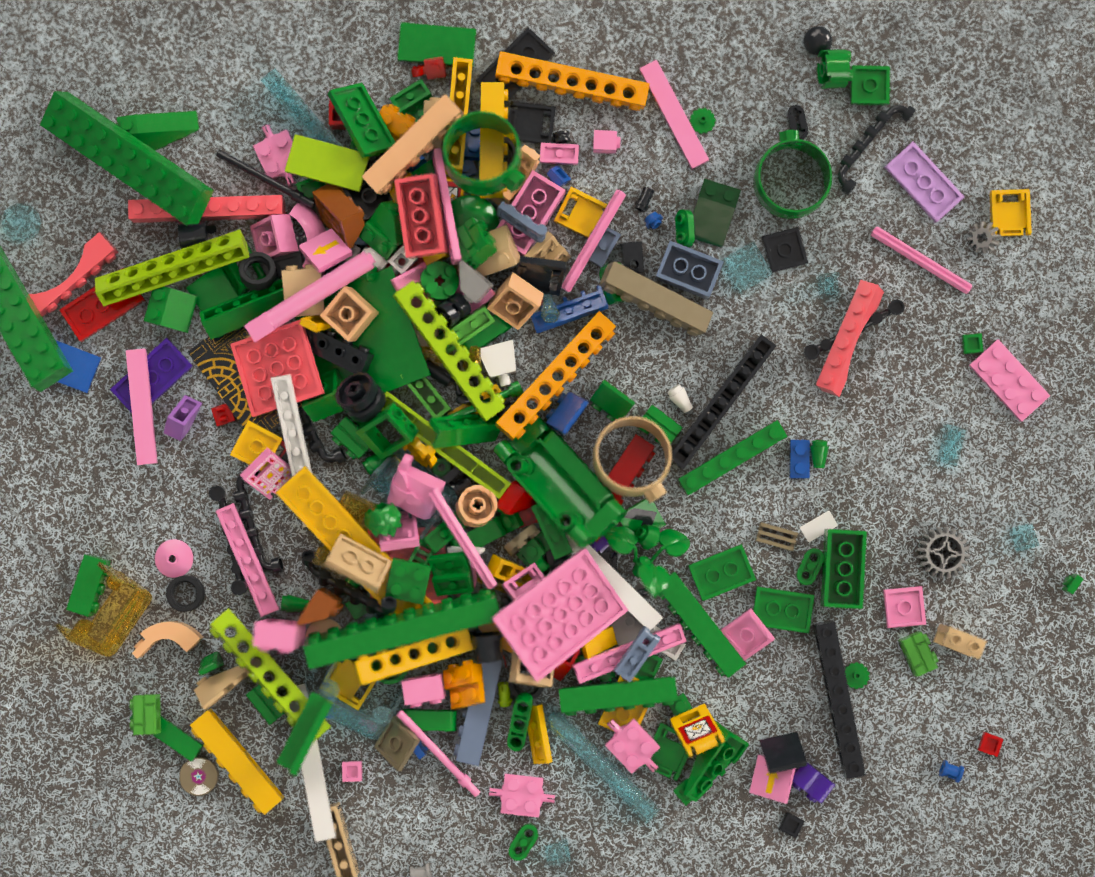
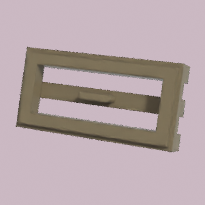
(792, 541)

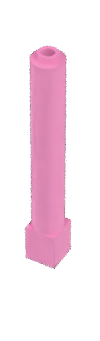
(310, 295)

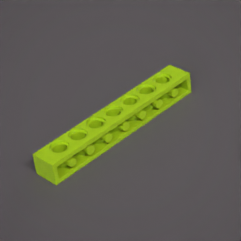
(171, 267)
(404, 297)
(280, 679)

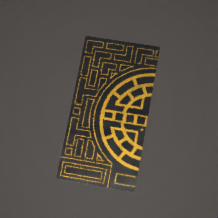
(219, 366)

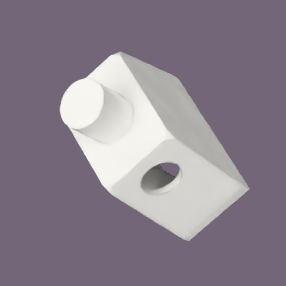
(499, 361)

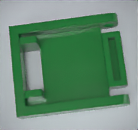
(670, 755)

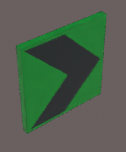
(642, 514)

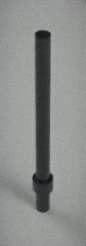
(295, 195)

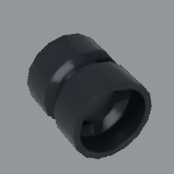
(454, 309)

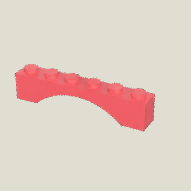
(95, 255)
(837, 364)

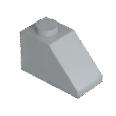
(473, 283)

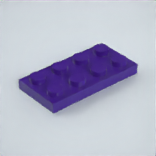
(165, 368)

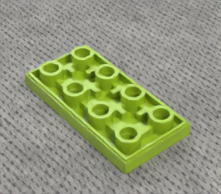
(326, 163)

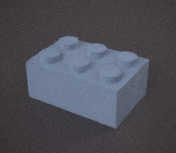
(689, 270)

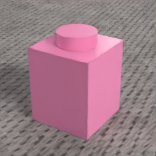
(605, 141)

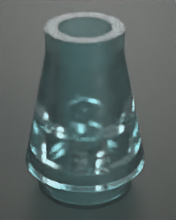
(549, 310)

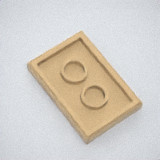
(358, 563)

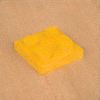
(253, 442)

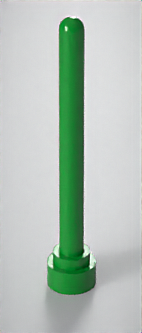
(513, 390)

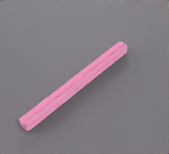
(593, 240)
(921, 260)
(462, 538)

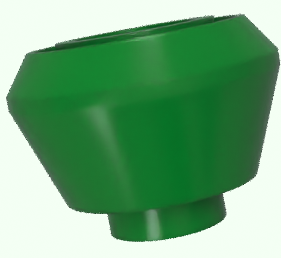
(648, 536)

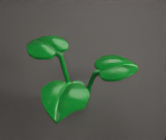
(652, 577)

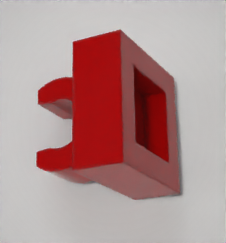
(223, 415)

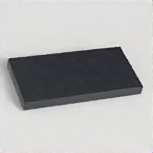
(526, 45)

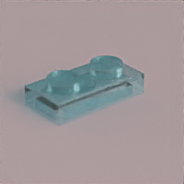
(951, 445)

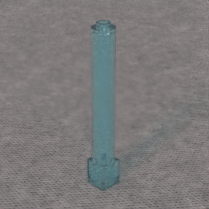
(602, 766)

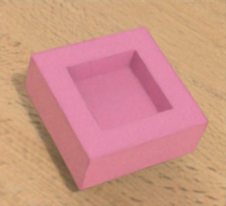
(352, 771)

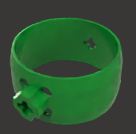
(790, 140)
(510, 179)

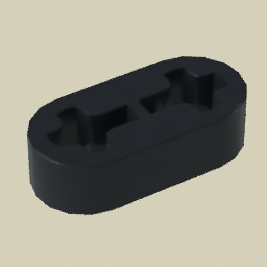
(801, 120)

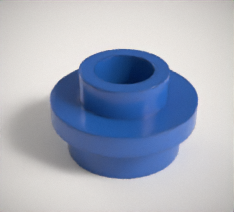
(653, 220)

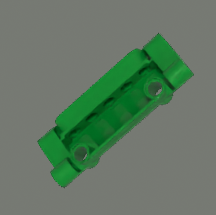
(561, 483)

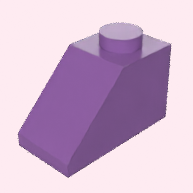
(182, 418)

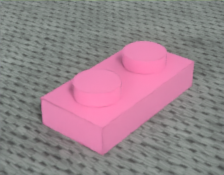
(559, 153)

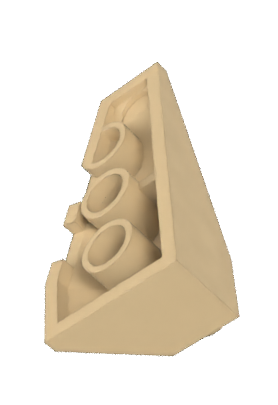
(506, 254)
(217, 686)

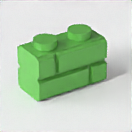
(918, 653)
(145, 714)

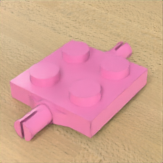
(274, 153)
(632, 745)
(521, 795)

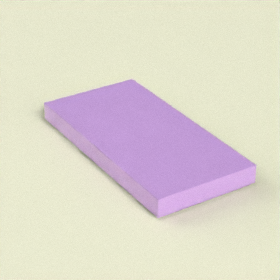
(924, 182)

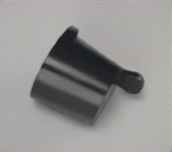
(194, 233)
(489, 647)

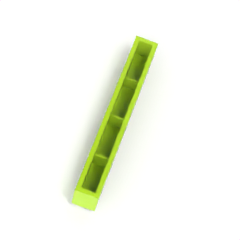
(454, 454)

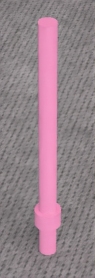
(463, 779)

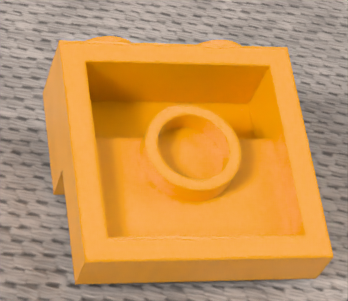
(395, 121)
(464, 684)

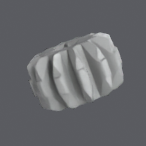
(982, 229)

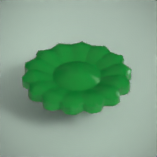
(702, 120)
(856, 675)

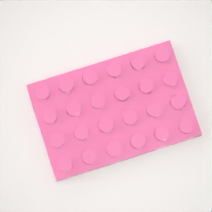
(559, 614)

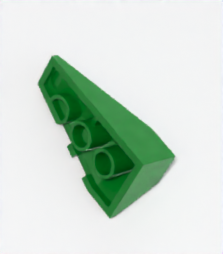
(160, 129)
(713, 763)

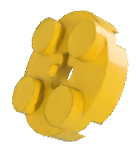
(422, 453)

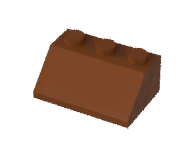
(339, 213)
(321, 606)

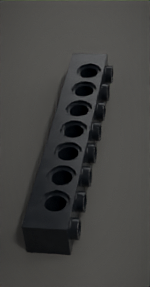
(722, 401)
(839, 699)

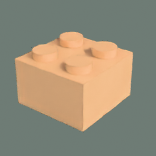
(515, 301)
(349, 314)

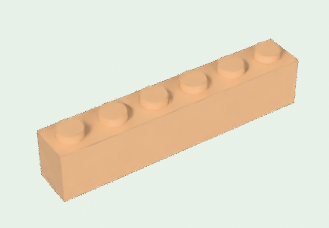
(412, 145)

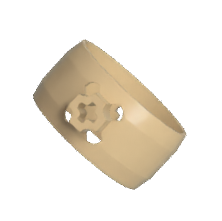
(652, 491)

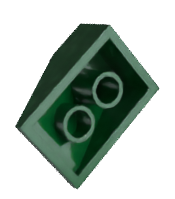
(714, 212)

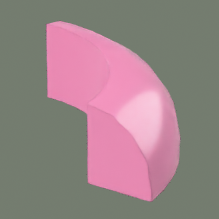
(310, 223)

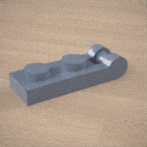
(522, 222)
(636, 654)

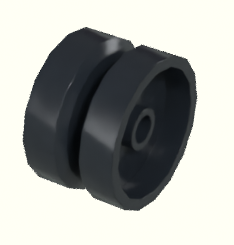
(360, 397)

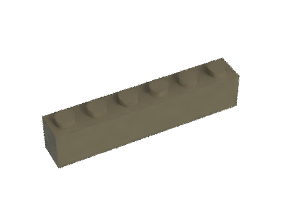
(656, 299)

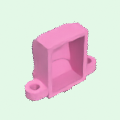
(411, 488)

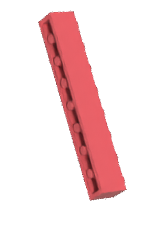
(217, 209)

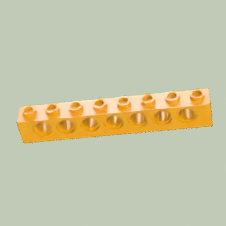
(563, 72)
(599, 324)

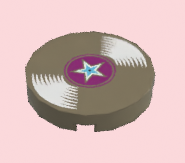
(199, 776)

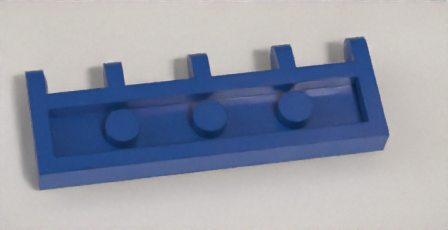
(573, 310)

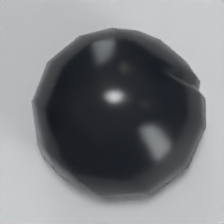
(817, 39)

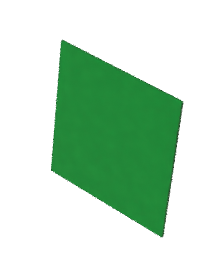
(388, 337)

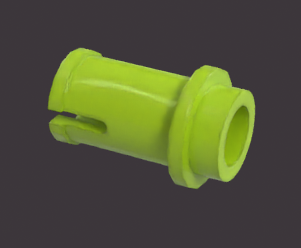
(504, 694)

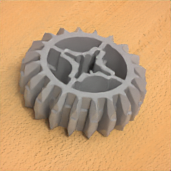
(960, 554)

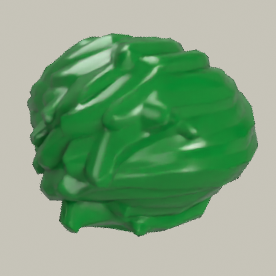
(383, 519)

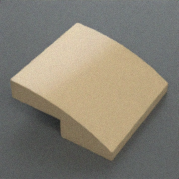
(549, 249)

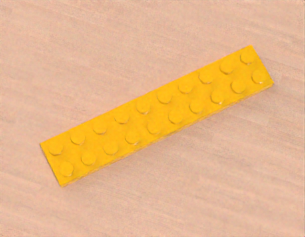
(328, 519)

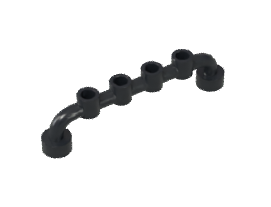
(870, 133)
(894, 308)
(316, 444)
(247, 514)
(239, 586)
(388, 603)

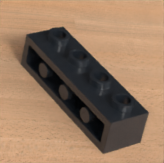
(340, 351)

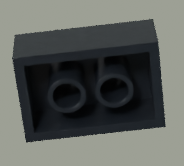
(367, 198)

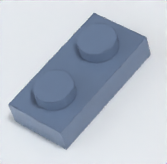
(605, 247)

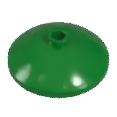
(474, 206)

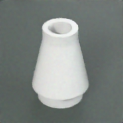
(680, 398)

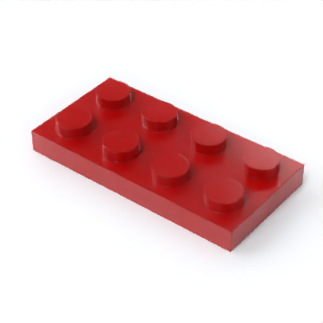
(88, 315)

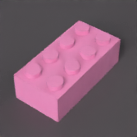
(537, 200)
(279, 634)

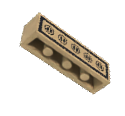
(341, 846)

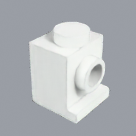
(395, 259)

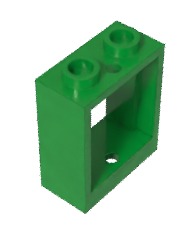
(375, 439)

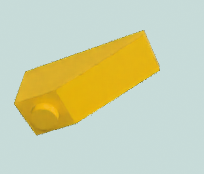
(506, 569)

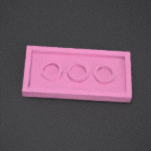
(1009, 380)

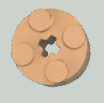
(482, 497)

